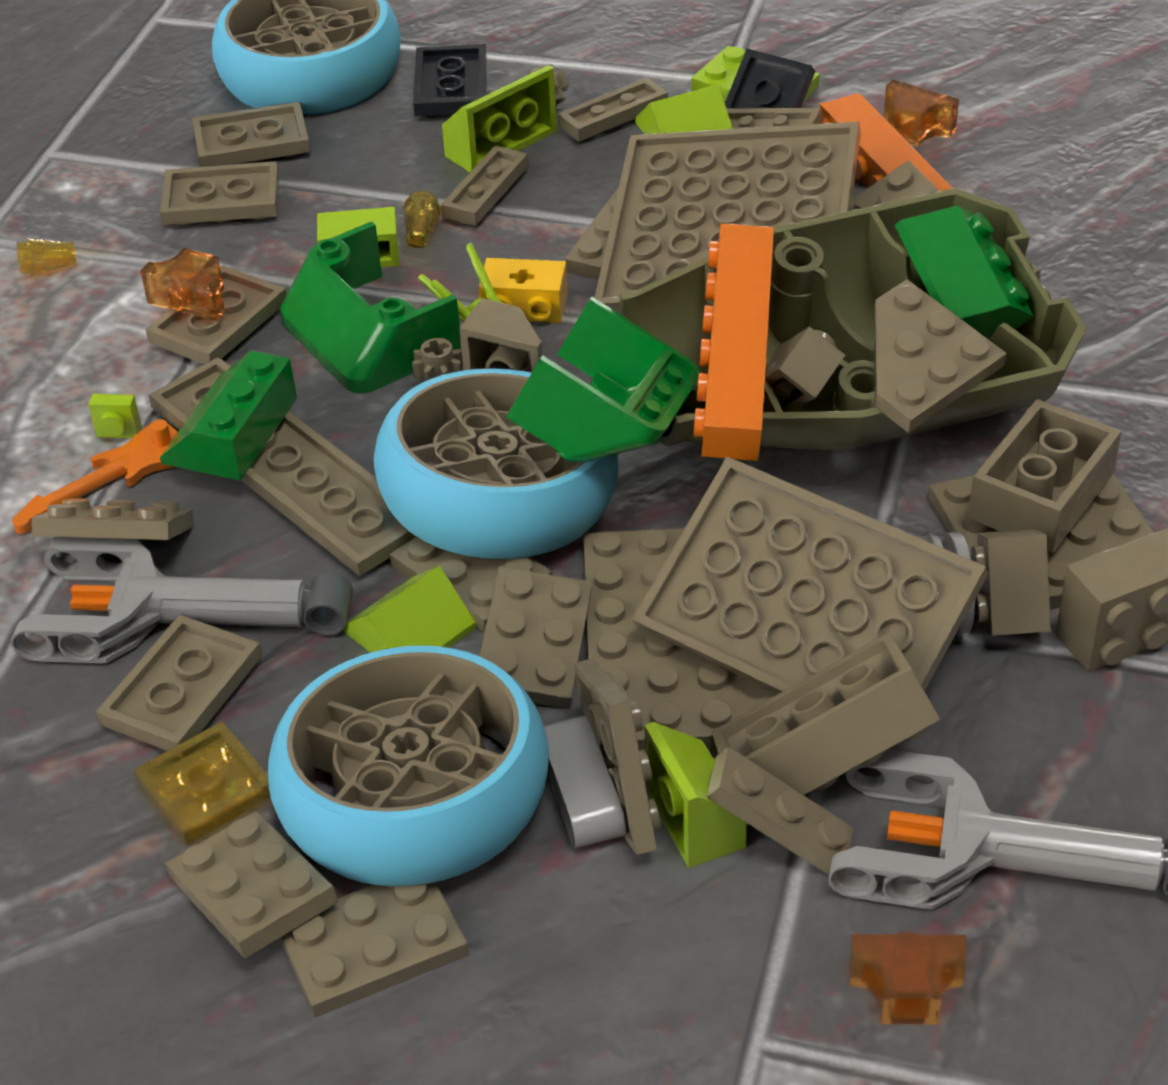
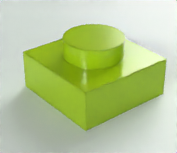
(114, 415)

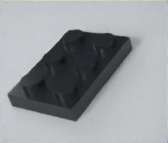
(448, 78)

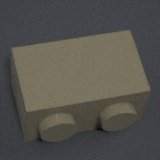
(802, 367)
(1017, 583)

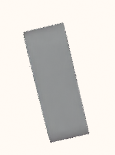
(582, 784)

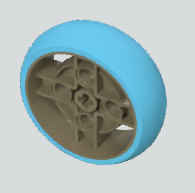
(306, 51)
(479, 480)
(408, 765)

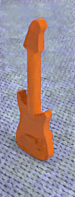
(132, 459)

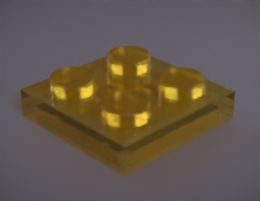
(204, 782)

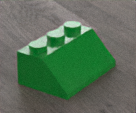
(965, 268)
(235, 417)

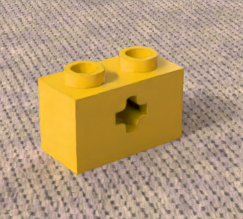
(532, 285)

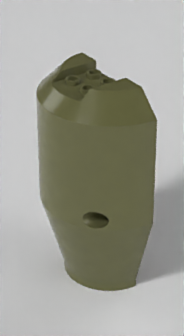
(829, 279)

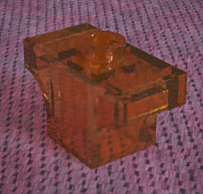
(919, 112)
(186, 284)
(907, 973)

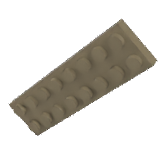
(304, 479)

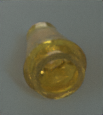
(420, 216)
(42, 255)

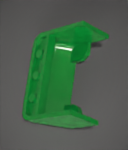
(351, 339)
(629, 401)

